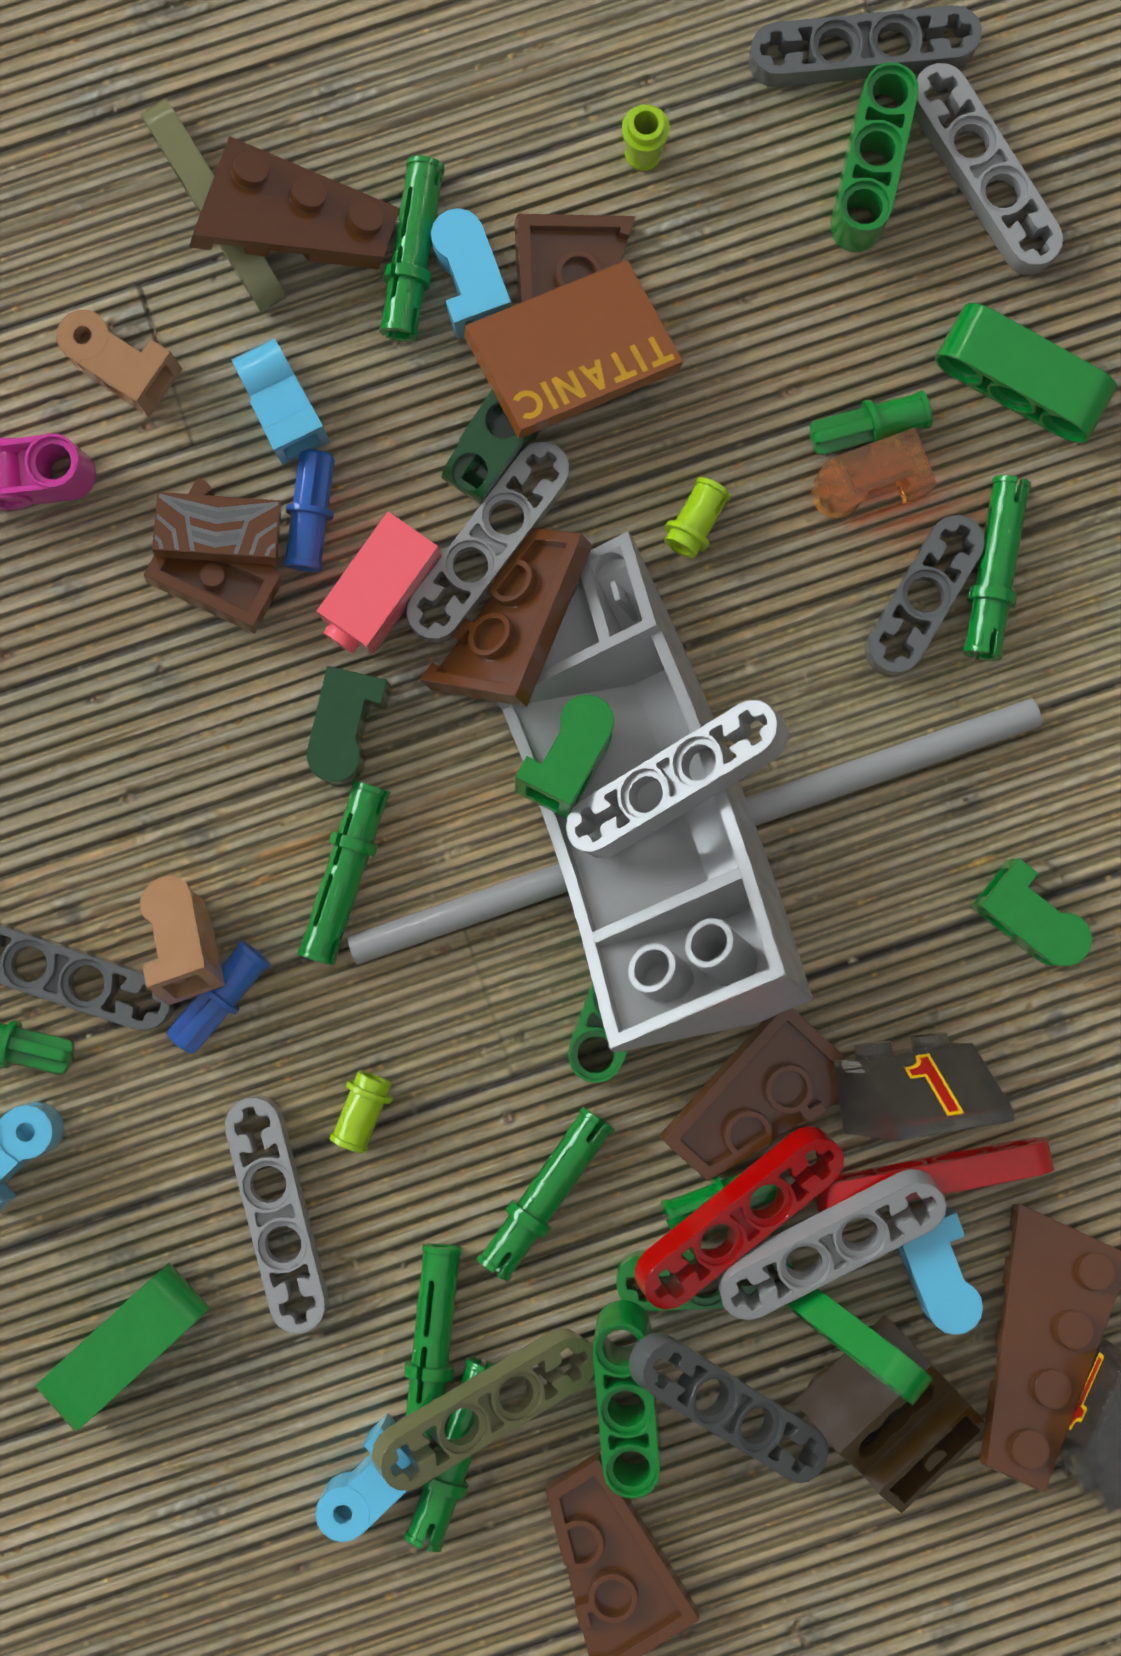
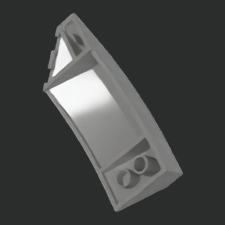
(690, 918)

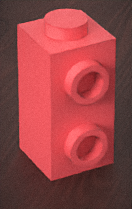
(377, 585)

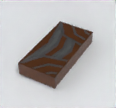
(217, 528)

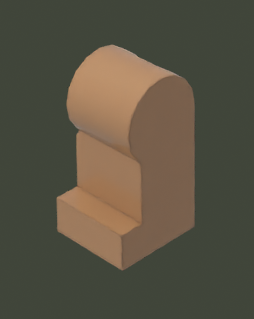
(116, 365)
(183, 940)

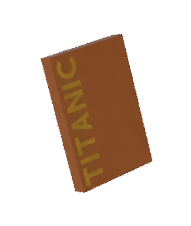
(572, 348)

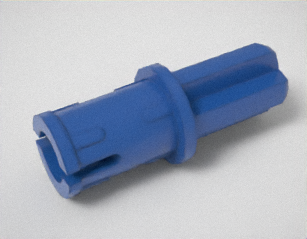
(309, 511)
(211, 1008)

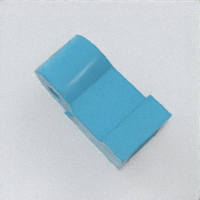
(466, 255)
(280, 402)
(26, 1134)
(937, 1279)
(360, 1496)

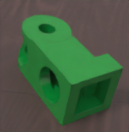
(573, 758)
(1030, 920)

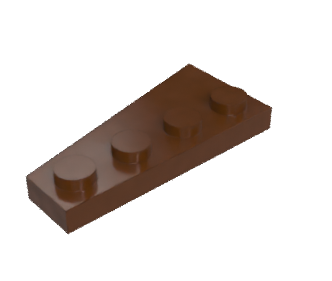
(1047, 1339)

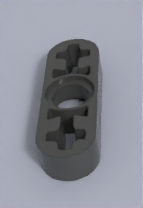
(932, 551)

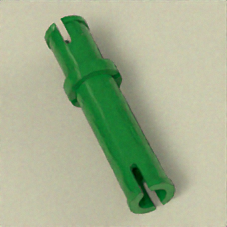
(408, 272)
(993, 591)
(346, 864)
(544, 1195)
(433, 1327)
(442, 1492)

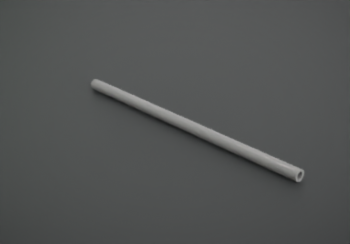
(763, 807)

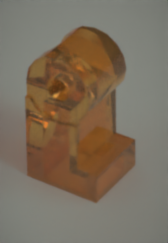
(872, 472)

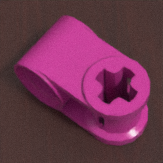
(27, 471)

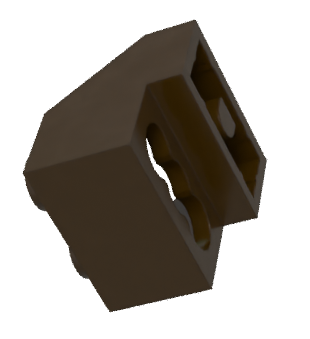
(913, 1448)

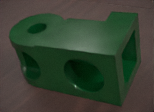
(484, 451)
(340, 722)

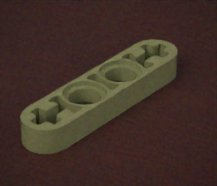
(196, 180)
(490, 1418)

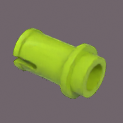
(645, 133)
(690, 530)
(361, 1111)

